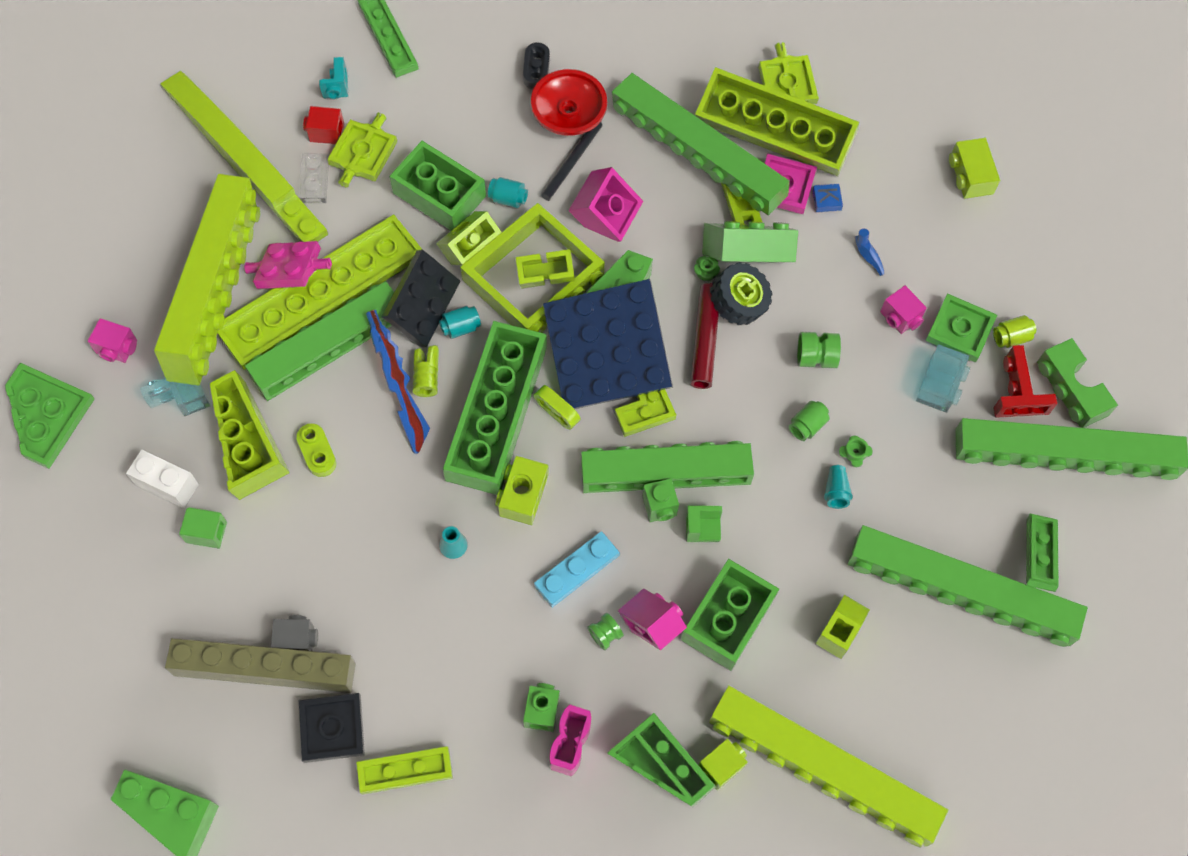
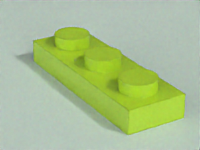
(404, 770)

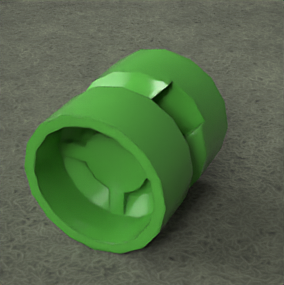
(820, 350)

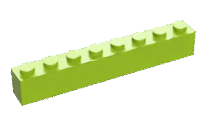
(829, 767)

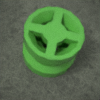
(605, 631)

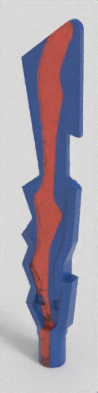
(397, 380)

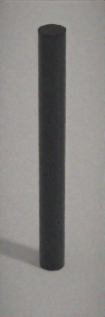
(570, 162)

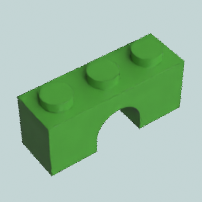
(1084, 403)

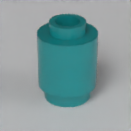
(507, 192)
(460, 321)

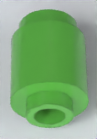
(809, 420)

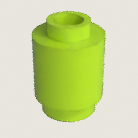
(1014, 331)

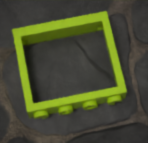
(506, 242)

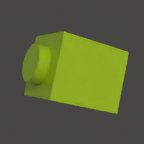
(724, 763)

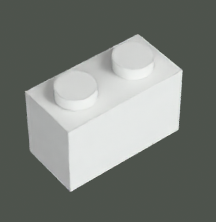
(162, 478)

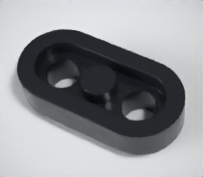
(534, 67)

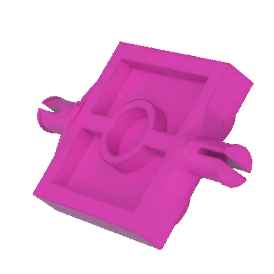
(287, 265)

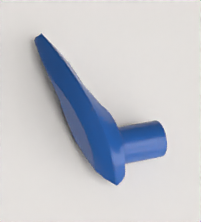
(868, 251)

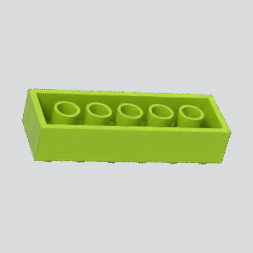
(777, 121)

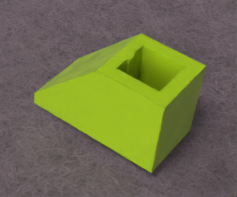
(843, 627)

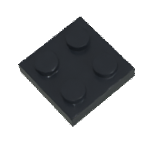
(331, 728)

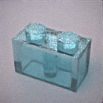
(943, 379)

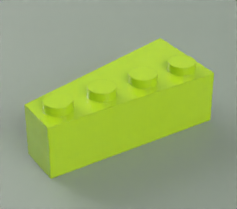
(247, 444)

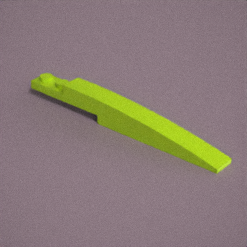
(244, 157)

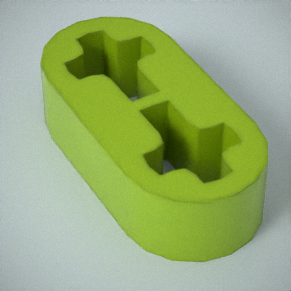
(557, 407)

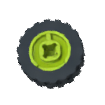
(741, 294)

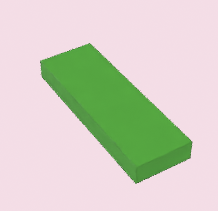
(1042, 553)

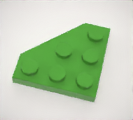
(44, 412)

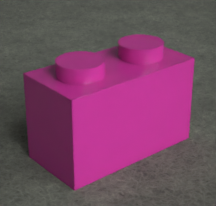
(653, 618)

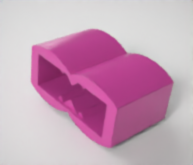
(567, 747)

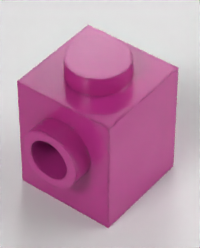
(903, 310)
(112, 341)

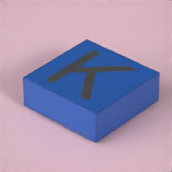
(827, 198)

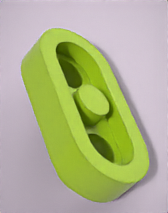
(316, 448)

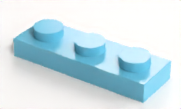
(576, 569)

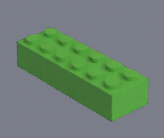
(495, 408)

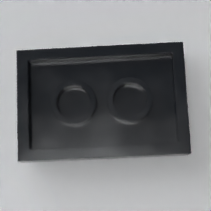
(421, 298)

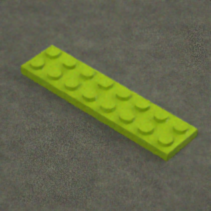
(286, 310)

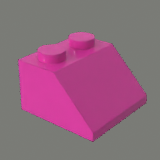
(606, 204)

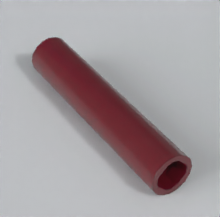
(704, 340)

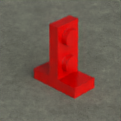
(1021, 397)

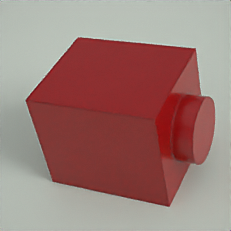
(324, 124)

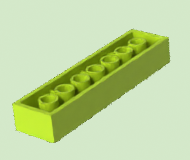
(208, 281)

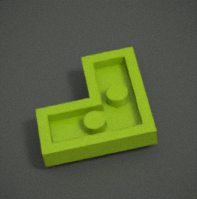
(648, 412)

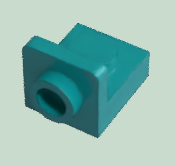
(337, 85)

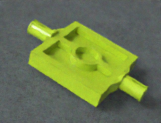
(789, 75)
(362, 150)

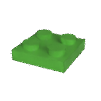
(961, 327)

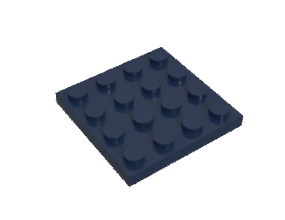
(608, 344)

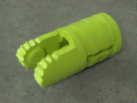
(426, 373)

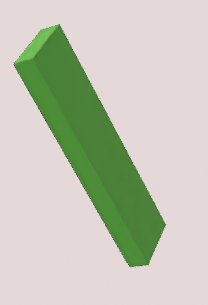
(389, 36)

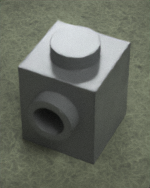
(294, 633)

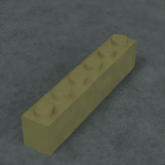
(260, 665)

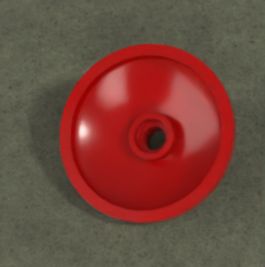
(572, 92)

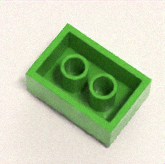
(437, 185)
(729, 614)

